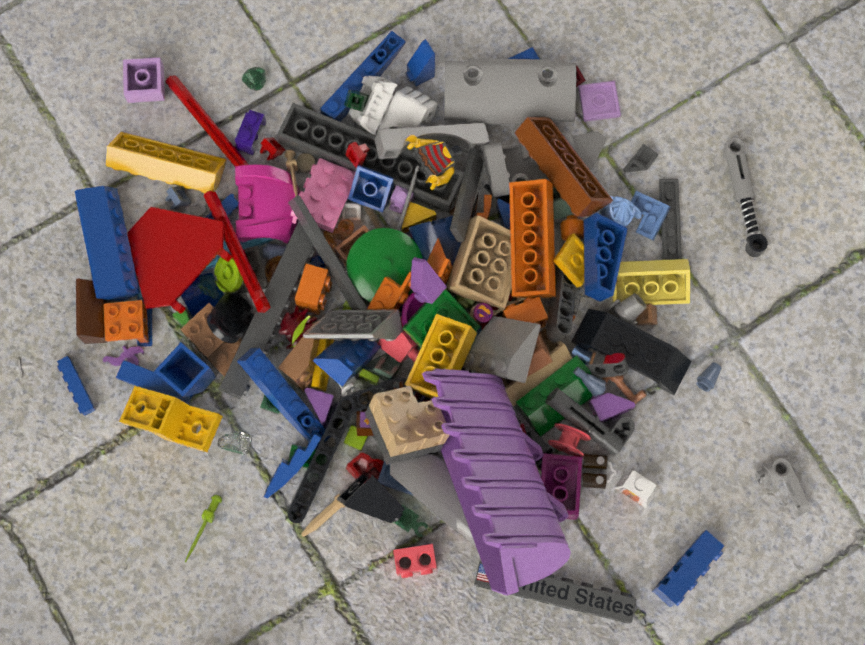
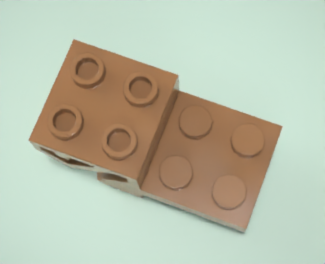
(211, 347)

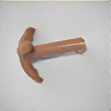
(618, 380)

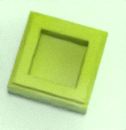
(369, 376)
(353, 440)

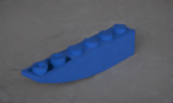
(373, 65)
(280, 393)

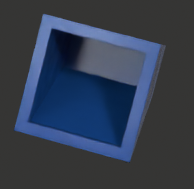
(185, 372)

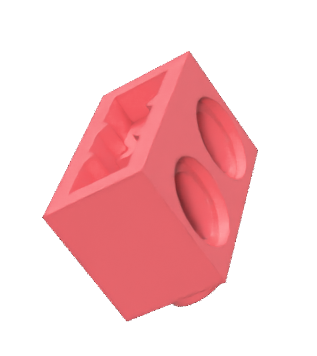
(414, 555)

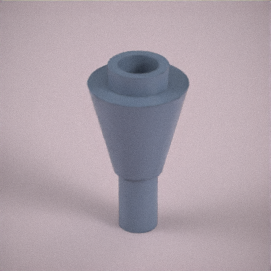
(272, 250)
(594, 384)

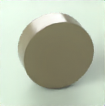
(305, 162)

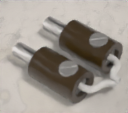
(593, 480)

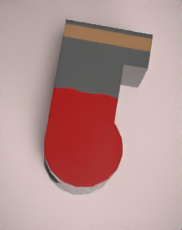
(608, 365)

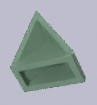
(384, 367)

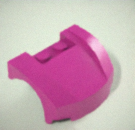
(264, 203)

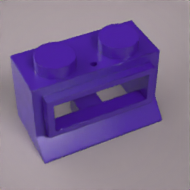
(248, 131)

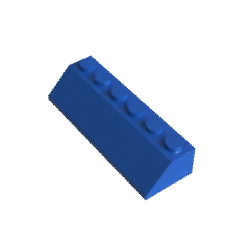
(107, 243)

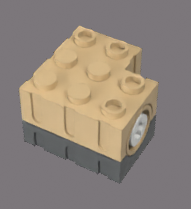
(404, 425)

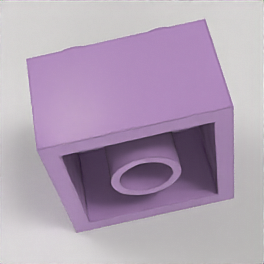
(143, 80)

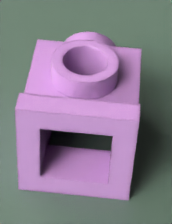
(398, 199)

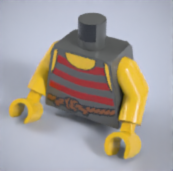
(434, 159)

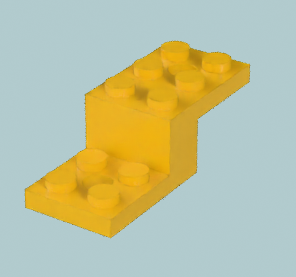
(171, 419)

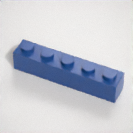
(75, 386)

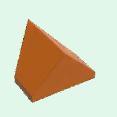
(439, 262)

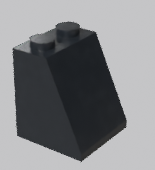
(371, 498)

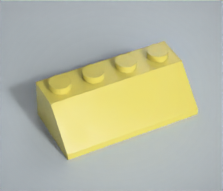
(654, 281)

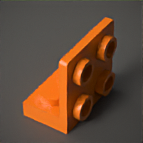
(126, 321)

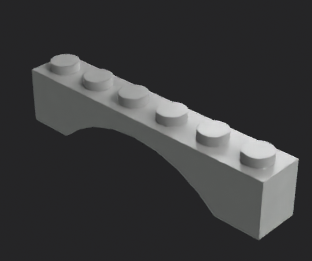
(392, 142)

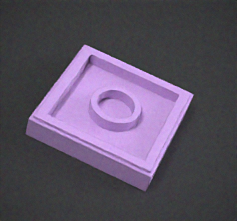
(599, 101)

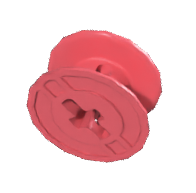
(569, 440)

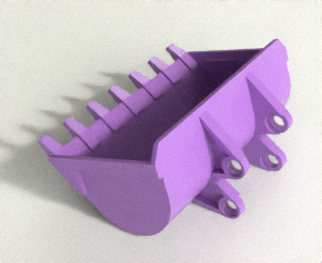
(498, 481)

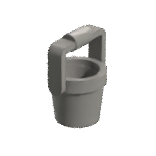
(629, 308)

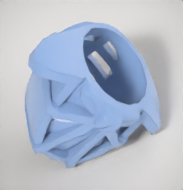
(620, 211)

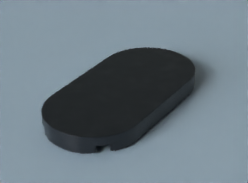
(230, 317)

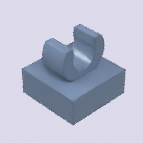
(178, 197)

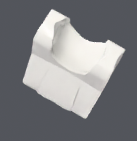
(408, 110)

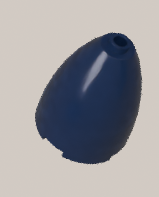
(427, 233)

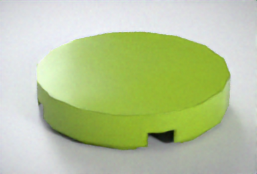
(227, 275)

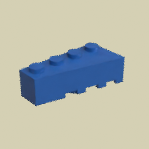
(602, 255)
(688, 569)

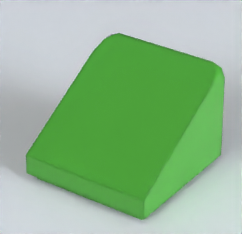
(181, 318)

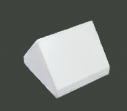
(351, 211)

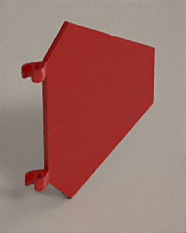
(172, 252)

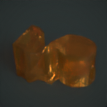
(344, 230)

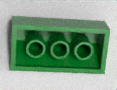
(533, 405)

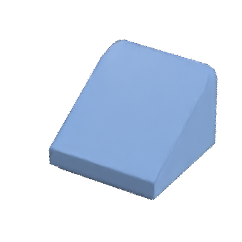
(583, 354)

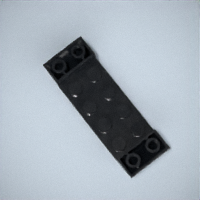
(642, 350)

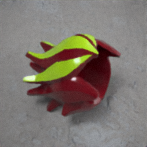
(295, 325)

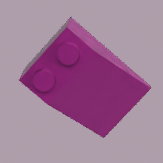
(563, 480)

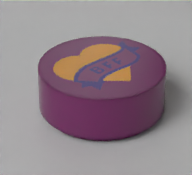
(482, 313)

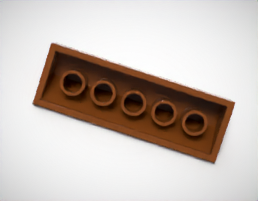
(562, 166)

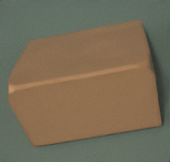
(648, 316)

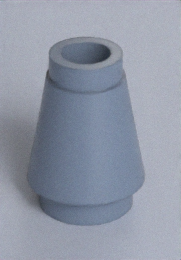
(708, 378)

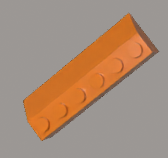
(532, 239)

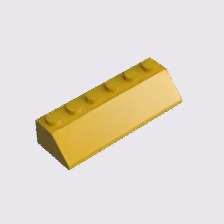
(165, 162)

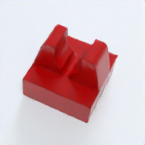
(272, 147)
(357, 153)

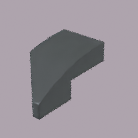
(642, 160)

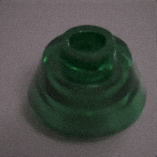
(254, 78)

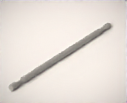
(408, 198)

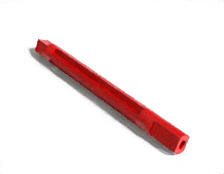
(205, 121)
(237, 252)

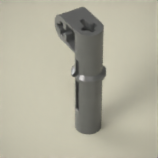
(590, 424)

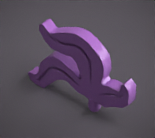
(128, 353)

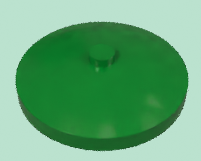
(380, 255)

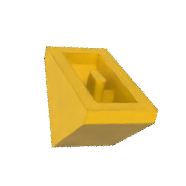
(417, 215)

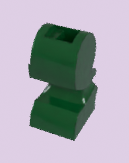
(356, 100)

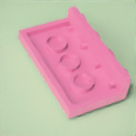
(326, 193)

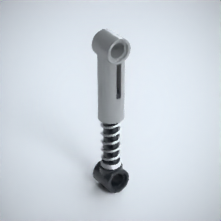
(744, 194)

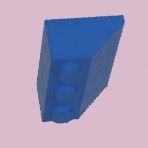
(346, 358)

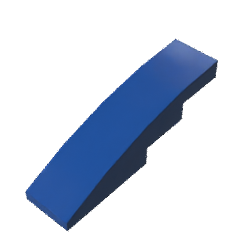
(287, 469)

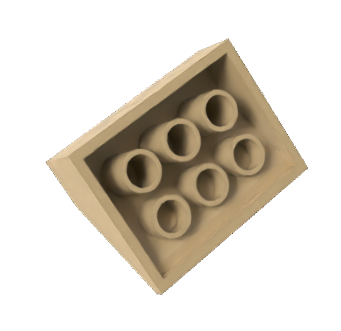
(483, 264)

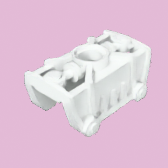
(380, 94)

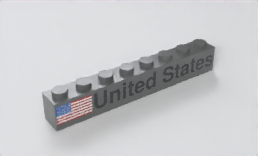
(573, 596)

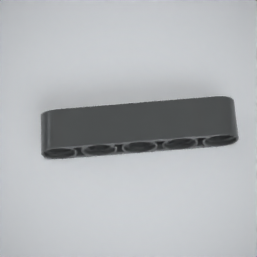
(561, 308)

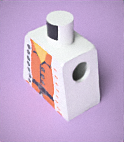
(637, 487)

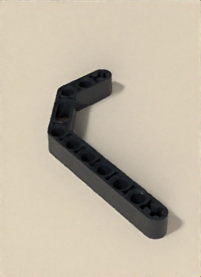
(330, 451)

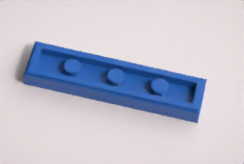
(147, 379)

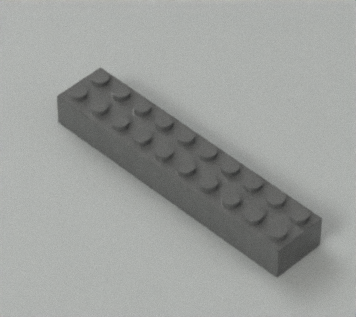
(330, 139)

